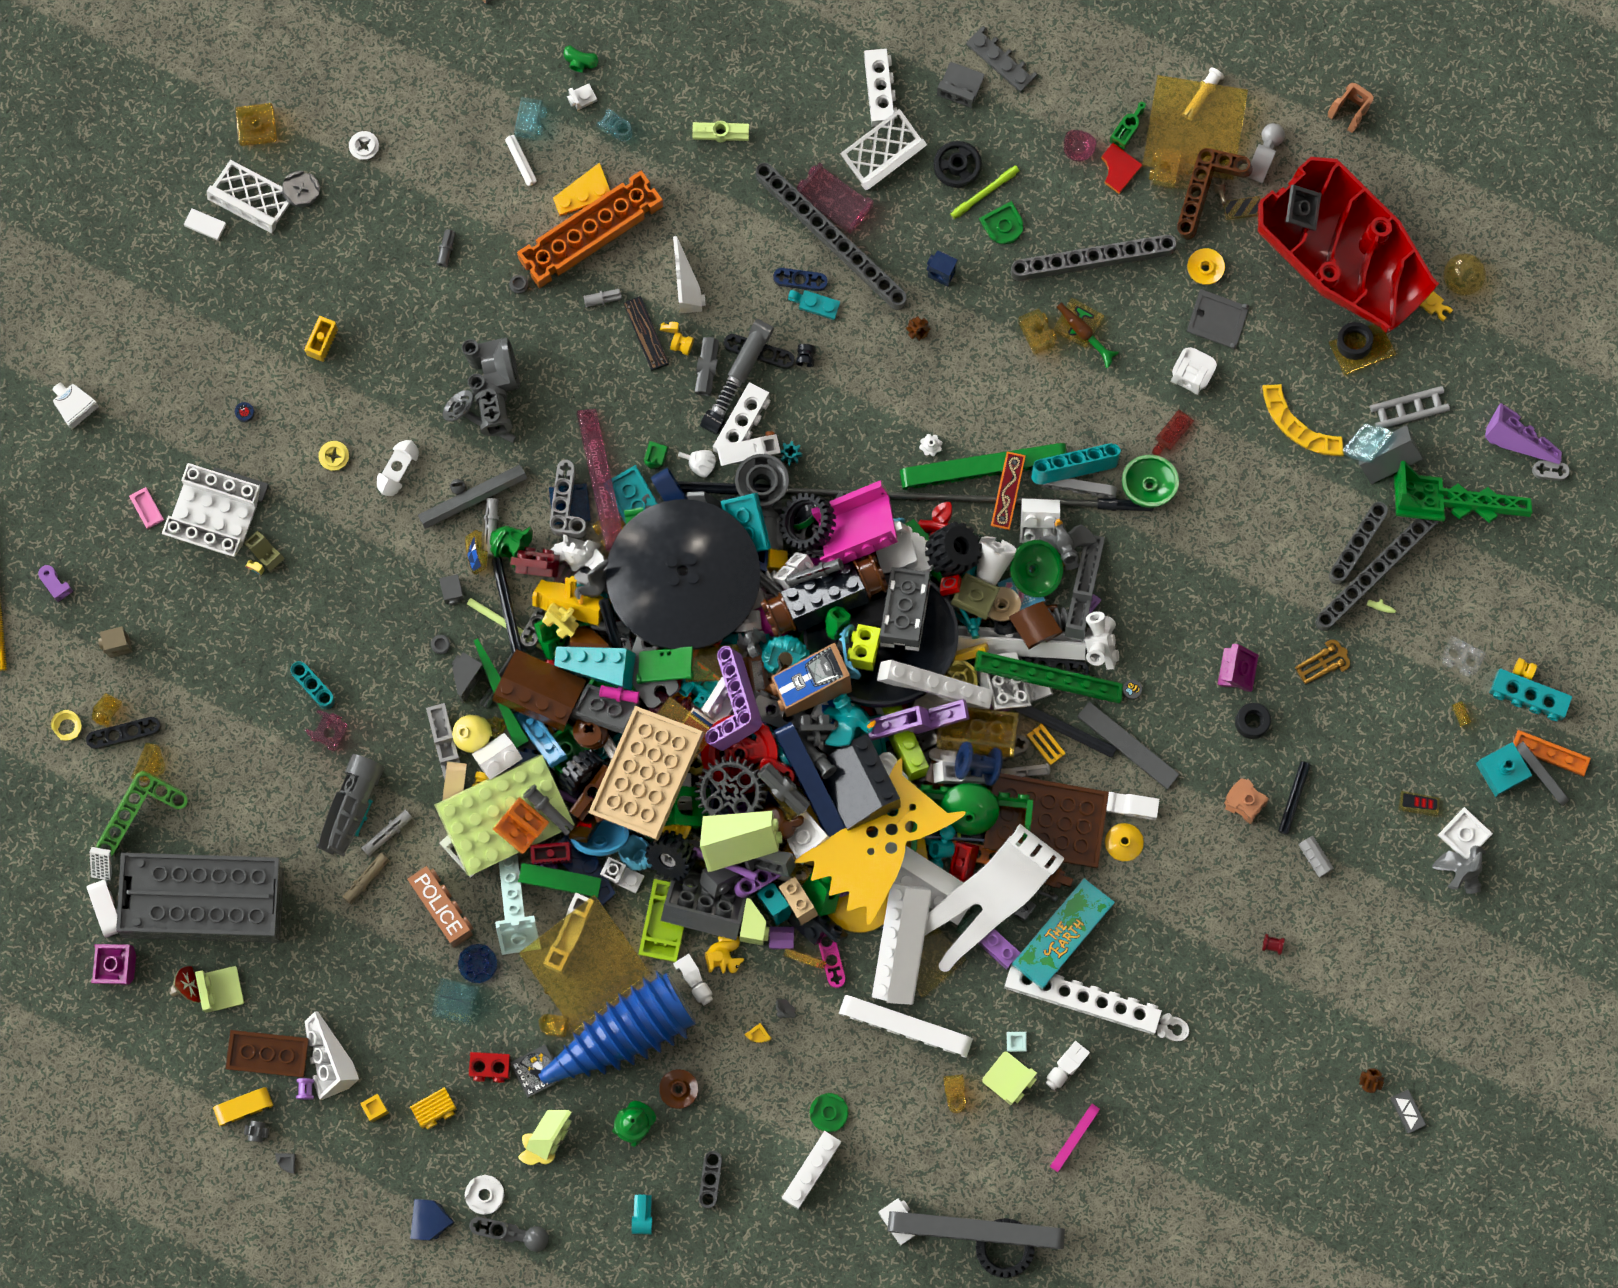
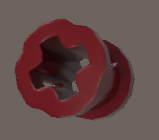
(1273, 944)

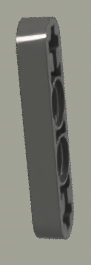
(1542, 773)

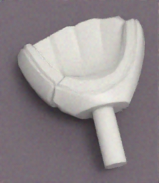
(700, 462)

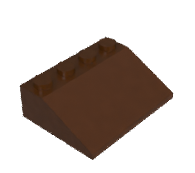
(539, 690)

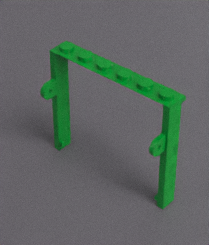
(1003, 798)

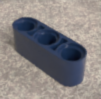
(667, 486)

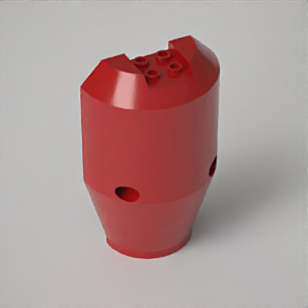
(1357, 251)

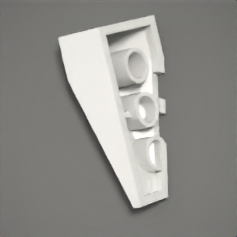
(332, 1063)

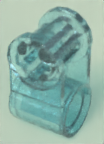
(612, 124)

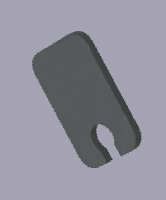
(648, 689)

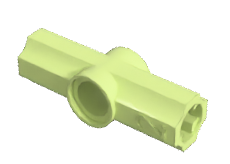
(733, 132)

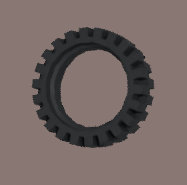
(826, 522)
(999, 1271)

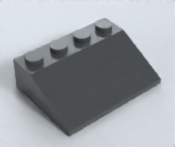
(700, 911)

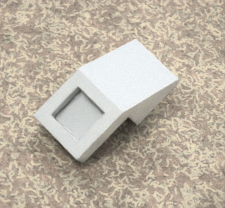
(621, 875)

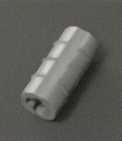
(1315, 856)

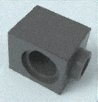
(451, 589)

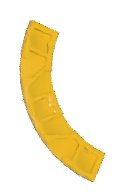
(1295, 429)

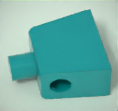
(777, 905)

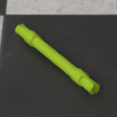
(964, 207)

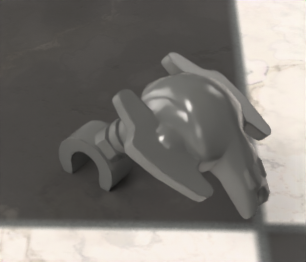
(751, 640)

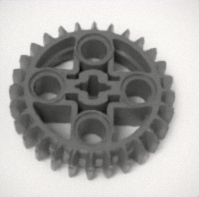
(709, 774)

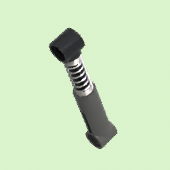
(758, 337)

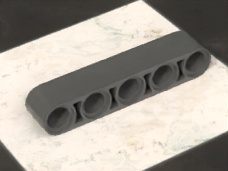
(1362, 535)

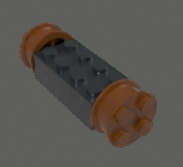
(811, 600)

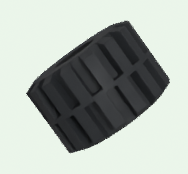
(953, 549)

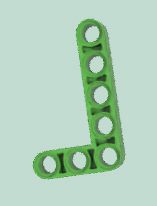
(133, 807)

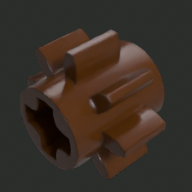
(918, 328)
(1371, 1080)

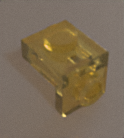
(105, 710)

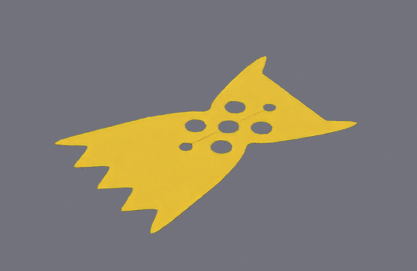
(872, 876)

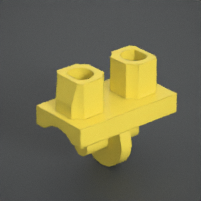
(562, 618)

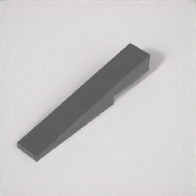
(1084, 589)
(778, 862)

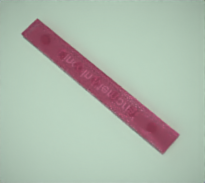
(600, 475)

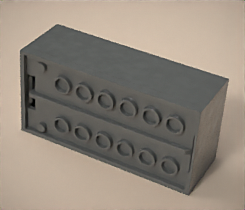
(200, 897)

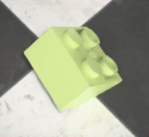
(549, 1133)

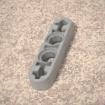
(1083, 487)

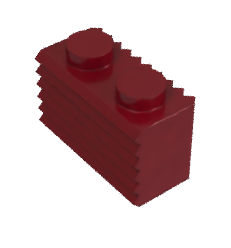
(551, 853)

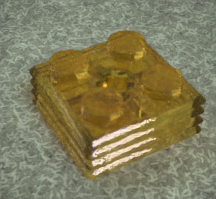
(246, 118)

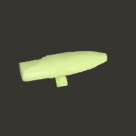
(1380, 606)

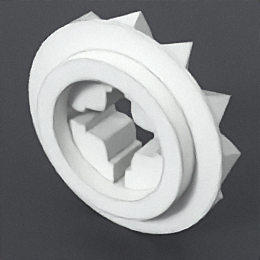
(365, 137)

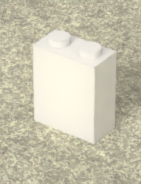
(497, 756)

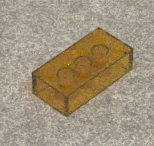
(983, 730)

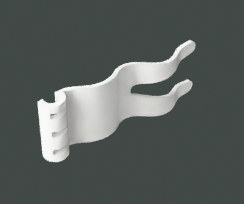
(998, 887)

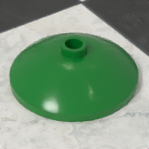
(1150, 471)
(1045, 564)
(975, 801)

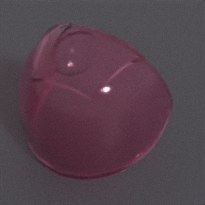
(1079, 145)

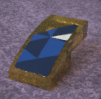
(476, 556)

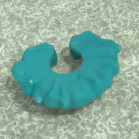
(783, 644)

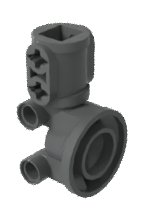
(499, 377)
(773, 470)

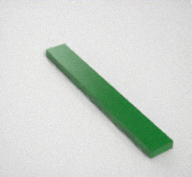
(1048, 677)

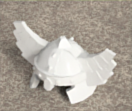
(578, 553)

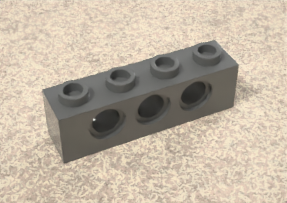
(775, 716)

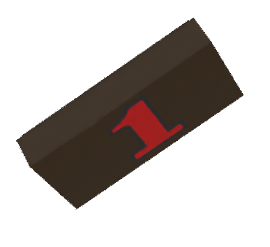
(584, 829)

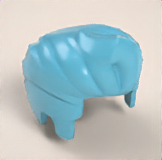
(634, 853)

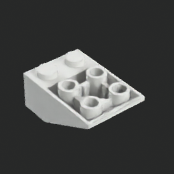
(1006, 691)

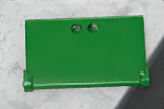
(672, 665)

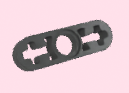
(529, 628)

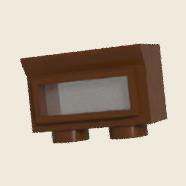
(757, 673)

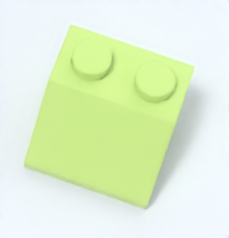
(753, 925)

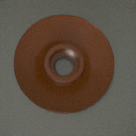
(671, 1081)

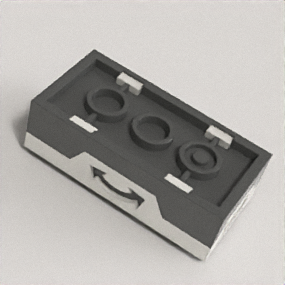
(905, 608)

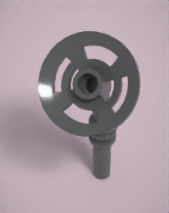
(463, 410)

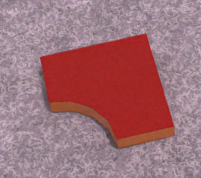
(1120, 167)

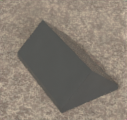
(1399, 448)

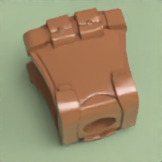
(1351, 93)

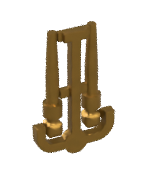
(1342, 652)

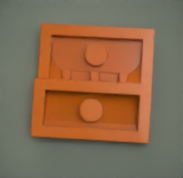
(520, 825)

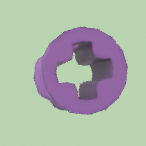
(301, 1089)

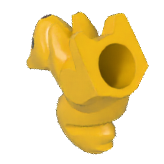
(719, 955)

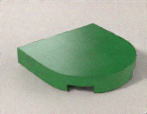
(1003, 224)

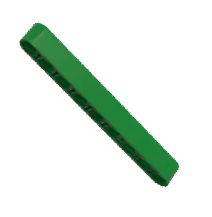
(972, 467)

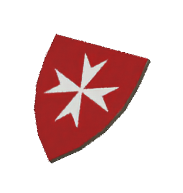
(186, 985)

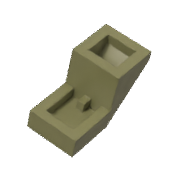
(263, 551)

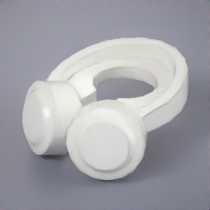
(1163, 1031)

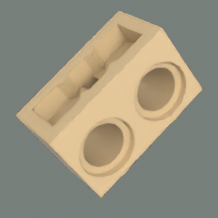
(798, 900)

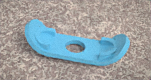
(846, 633)

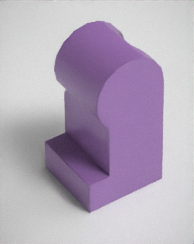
(50, 579)

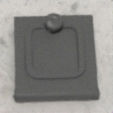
(1221, 319)

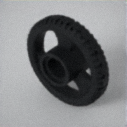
(965, 150)

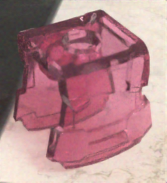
(328, 721)

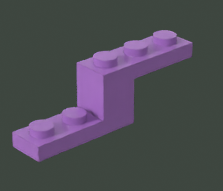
(919, 719)

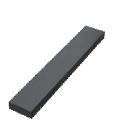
(472, 496)
(1128, 745)

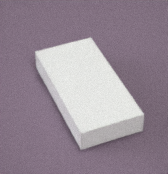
(205, 224)

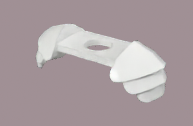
(389, 480)

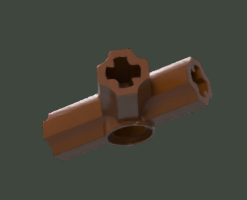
(584, 802)

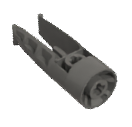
(350, 804)

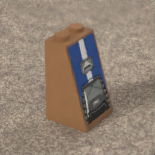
(811, 681)

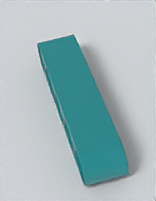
(1075, 463)

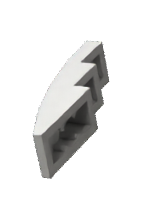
(442, 735)

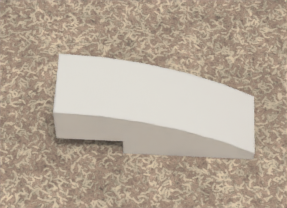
(945, 774)

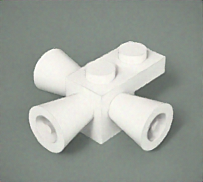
(1101, 641)

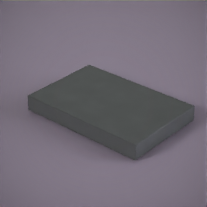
(602, 710)

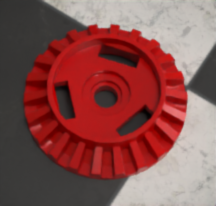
(755, 751)

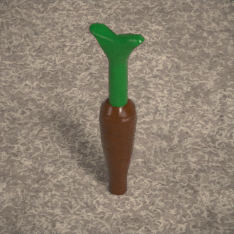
(1085, 332)

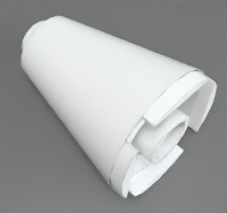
(994, 559)

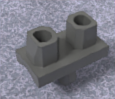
(822, 727)

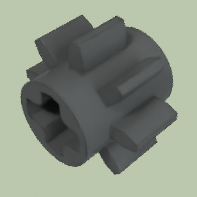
(256, 1131)

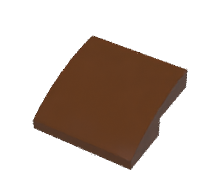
(1035, 624)

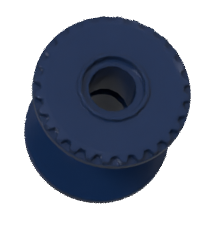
(977, 764)

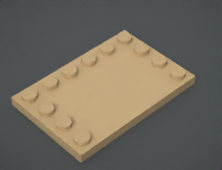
(646, 773)

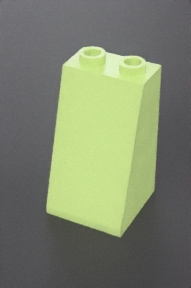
(738, 838)

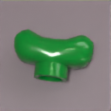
(579, 60)

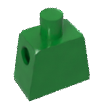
(819, 895)

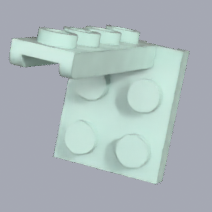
(516, 929)

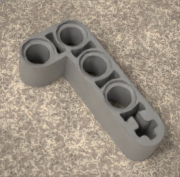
(565, 498)

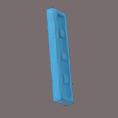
(541, 739)

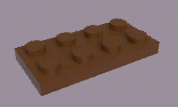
(267, 1053)

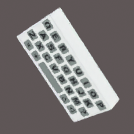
(100, 863)

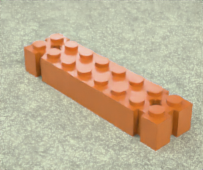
(590, 229)

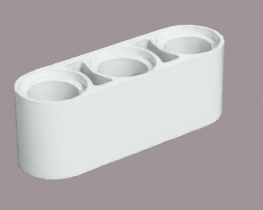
(104, 907)

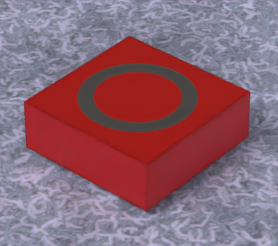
(950, 585)

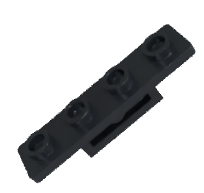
(816, 927)

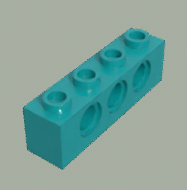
(1559, 700)

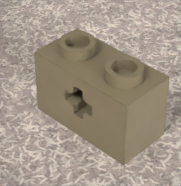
(115, 642)

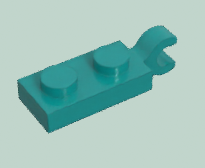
(815, 303)

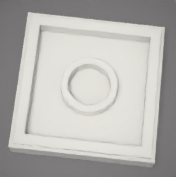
(1464, 832)

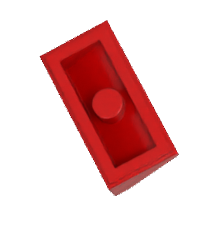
(963, 860)

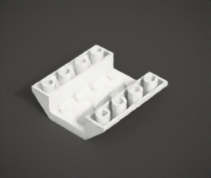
(213, 510)

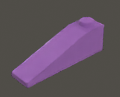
(1512, 435)

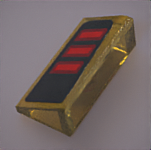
(1419, 804)

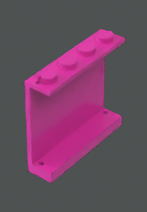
(862, 524)

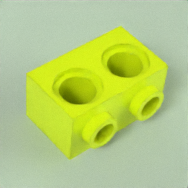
(866, 647)

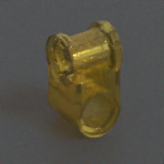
(955, 1090)

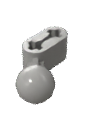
(1272, 136)

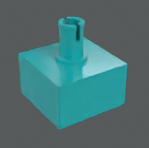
(1504, 769)

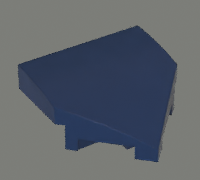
(428, 1220)

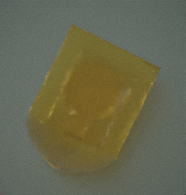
(553, 1025)

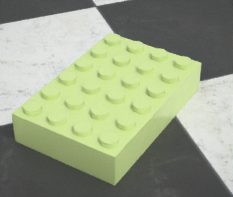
(476, 811)

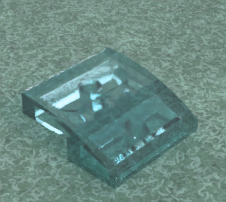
(1367, 443)

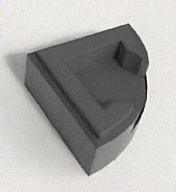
(286, 1161)

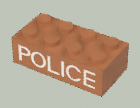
(440, 907)

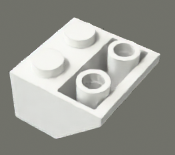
(1038, 518)

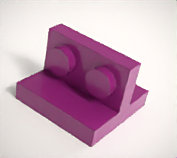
(1238, 668)

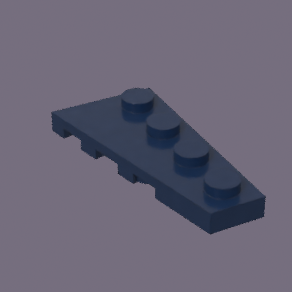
(589, 866)

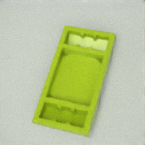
(660, 938)

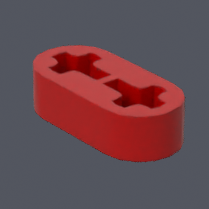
(778, 765)

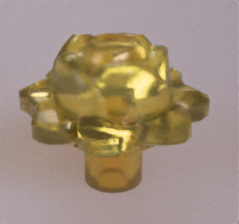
(497, 726)

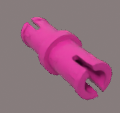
(619, 694)

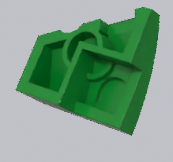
(548, 638)

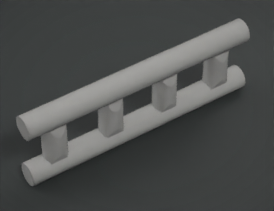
(1416, 398)

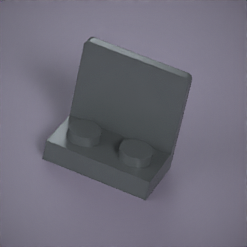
(960, 84)

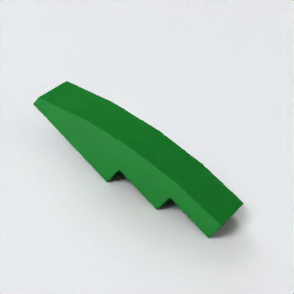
(559, 880)

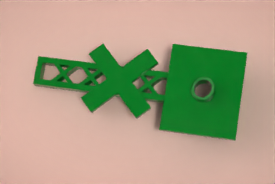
(1412, 487)

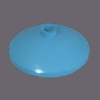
(605, 841)

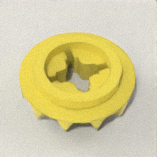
(329, 448)

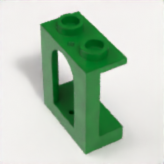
(695, 820)

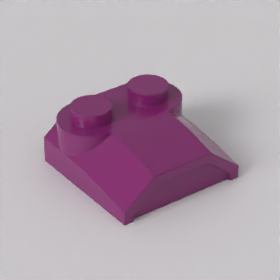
(114, 964)

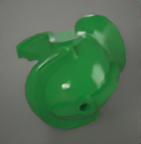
(508, 541)
(636, 1131)

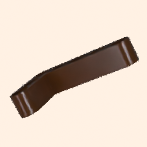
(1204, 185)

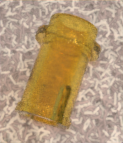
(1461, 713)

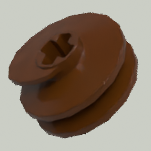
(586, 739)

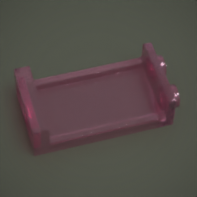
(834, 198)

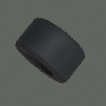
(1244, 729)

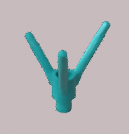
(971, 624)

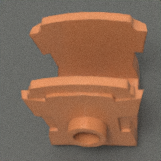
(1245, 800)

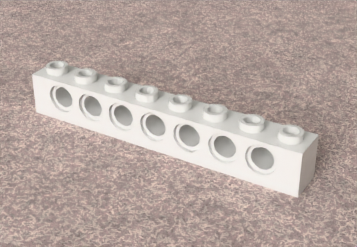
(1147, 1025)

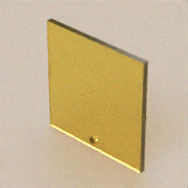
(1194, 117)
(584, 962)

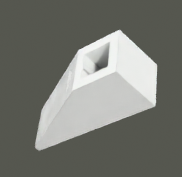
(740, 451)

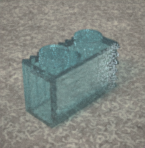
(529, 118)

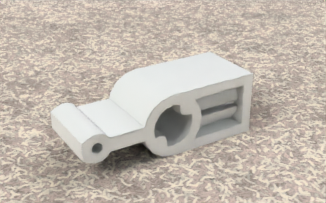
(1133, 805)

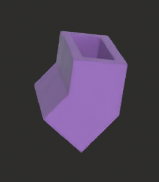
(781, 938)

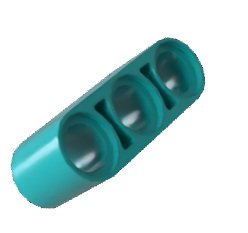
(308, 677)

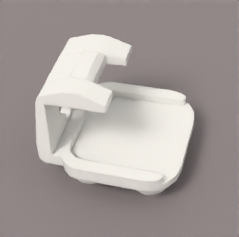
(1193, 370)

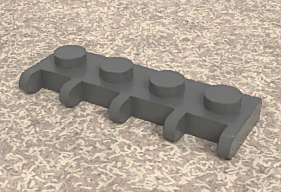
(999, 60)

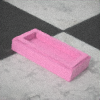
(146, 508)

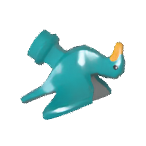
(848, 718)

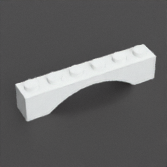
(911, 677)

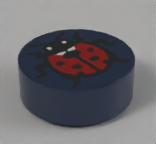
(244, 412)

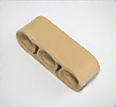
(454, 779)

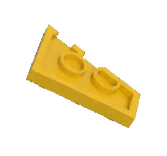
(582, 191)

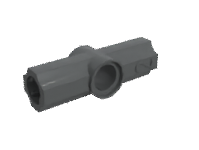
(706, 366)
(783, 788)

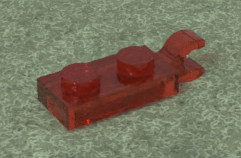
(1172, 432)

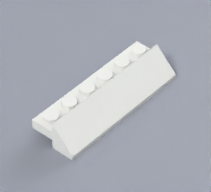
(923, 873)
(901, 944)

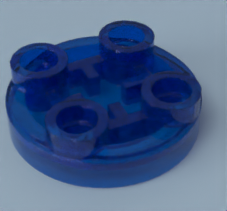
(477, 963)

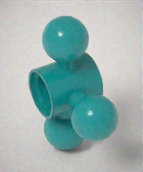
(941, 848)

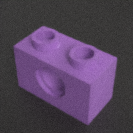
(999, 948)

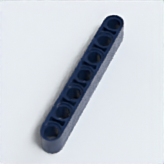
(809, 779)

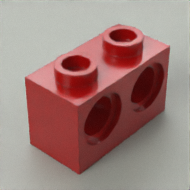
(490, 1061)

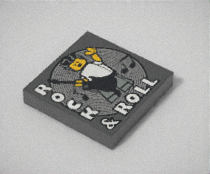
(529, 1067)

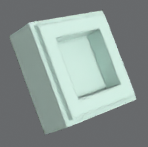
(1016, 1042)

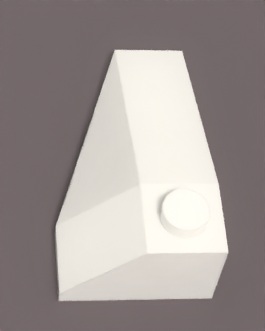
(688, 288)

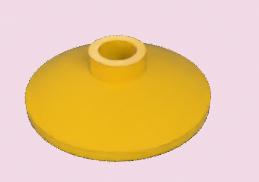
(1209, 258)
(1121, 851)

